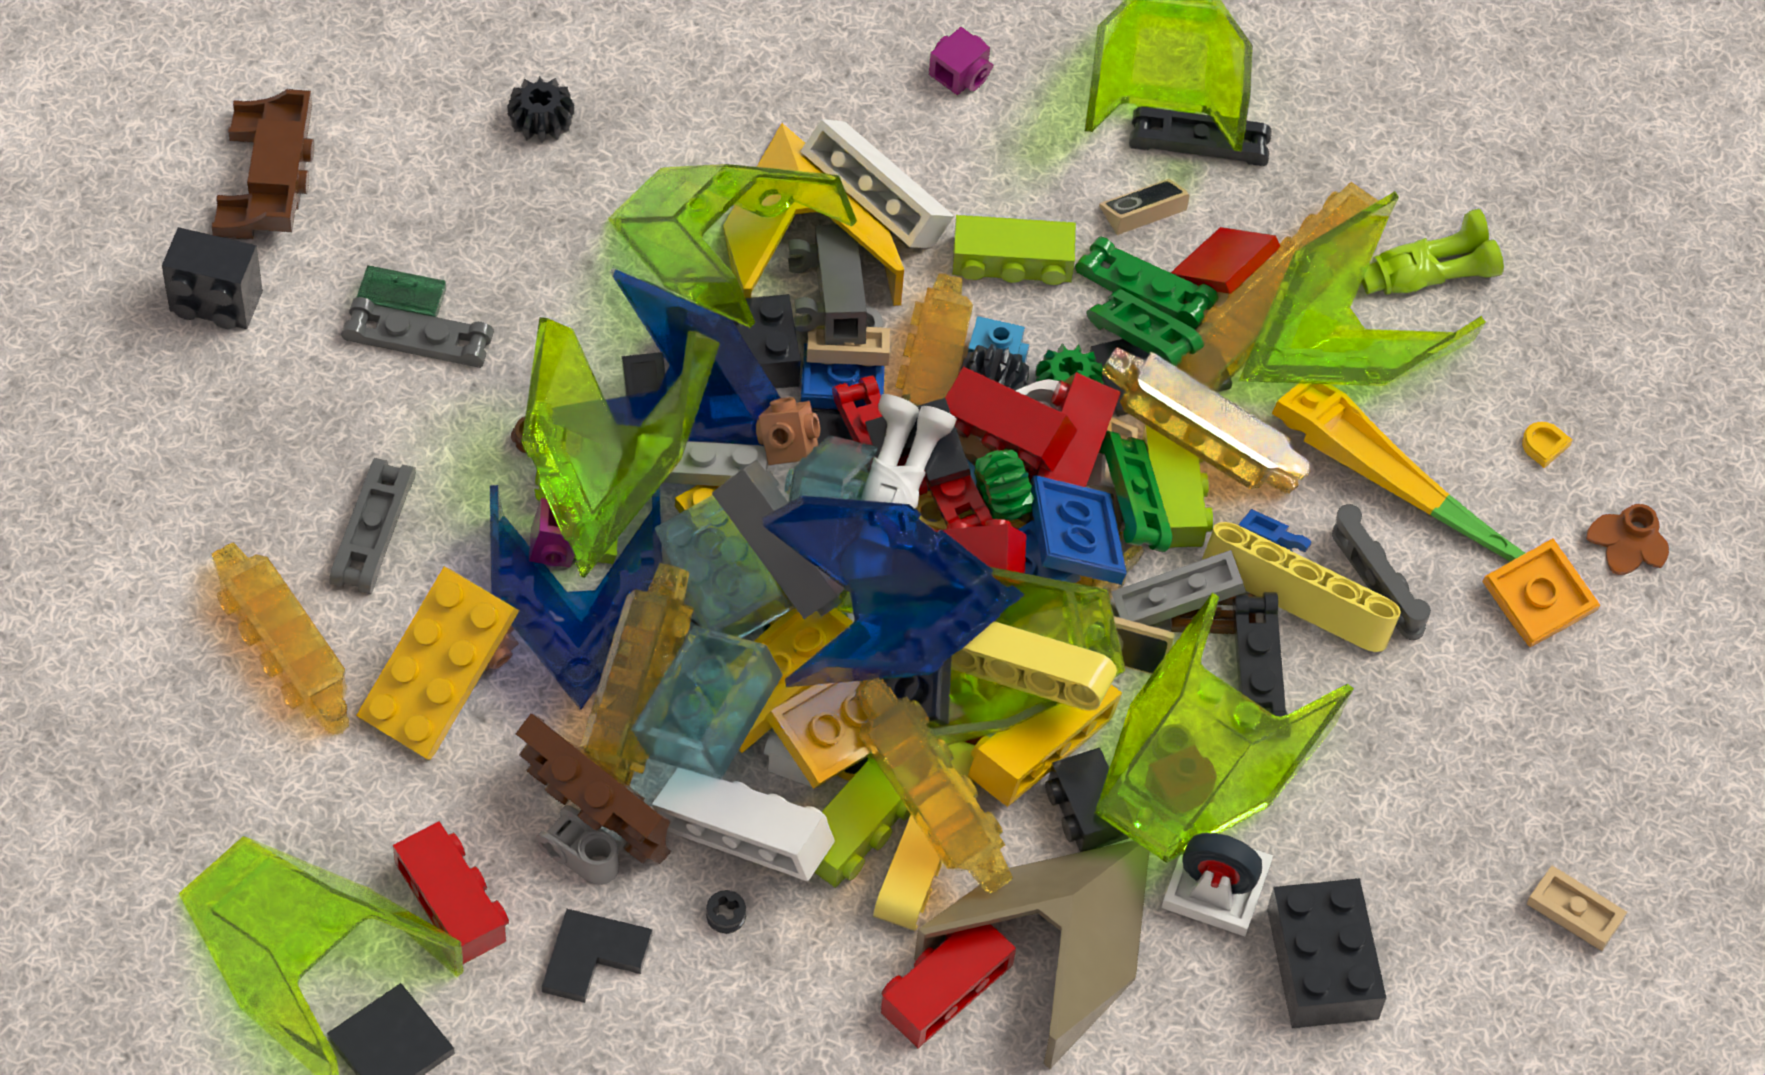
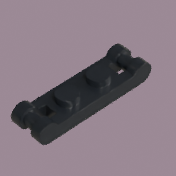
(1196, 135)
(1259, 651)

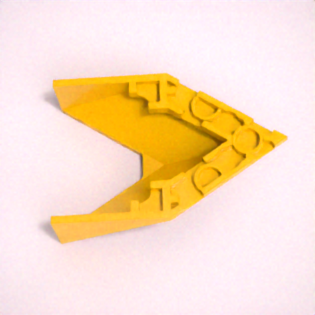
(755, 238)

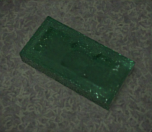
(403, 290)

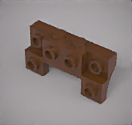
(276, 168)
(598, 792)

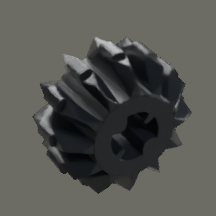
(540, 109)
(998, 366)

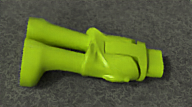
(1416, 263)

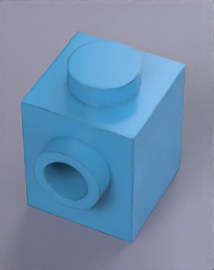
(1001, 334)

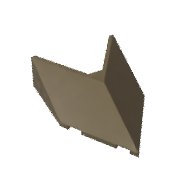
(1095, 905)

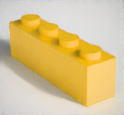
(1024, 754)

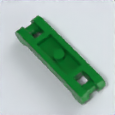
(1146, 282)
(1145, 327)
(1137, 492)

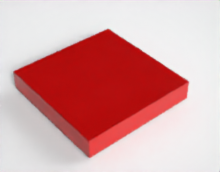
(1227, 258)

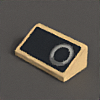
(1145, 206)
(1142, 645)

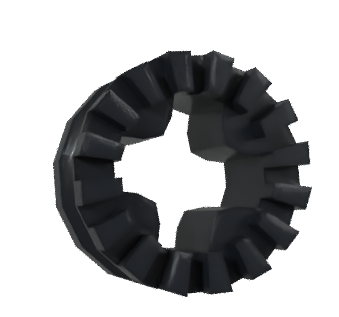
(720, 923)

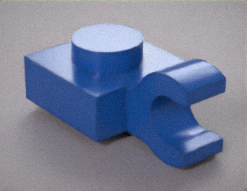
(1274, 531)

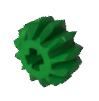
(1067, 362)
(1004, 484)

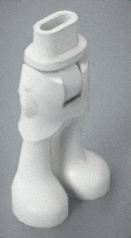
(901, 483)

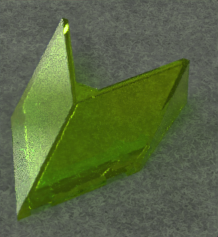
(1315, 333)
(588, 464)

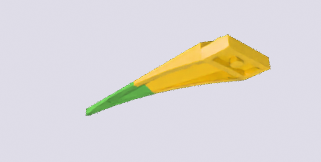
(1347, 435)

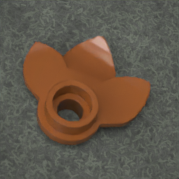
(1628, 544)

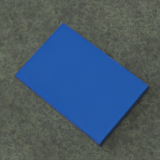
(1077, 530)

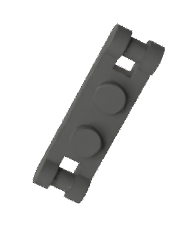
(417, 333)
(372, 525)
(1377, 573)

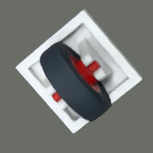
(1218, 882)

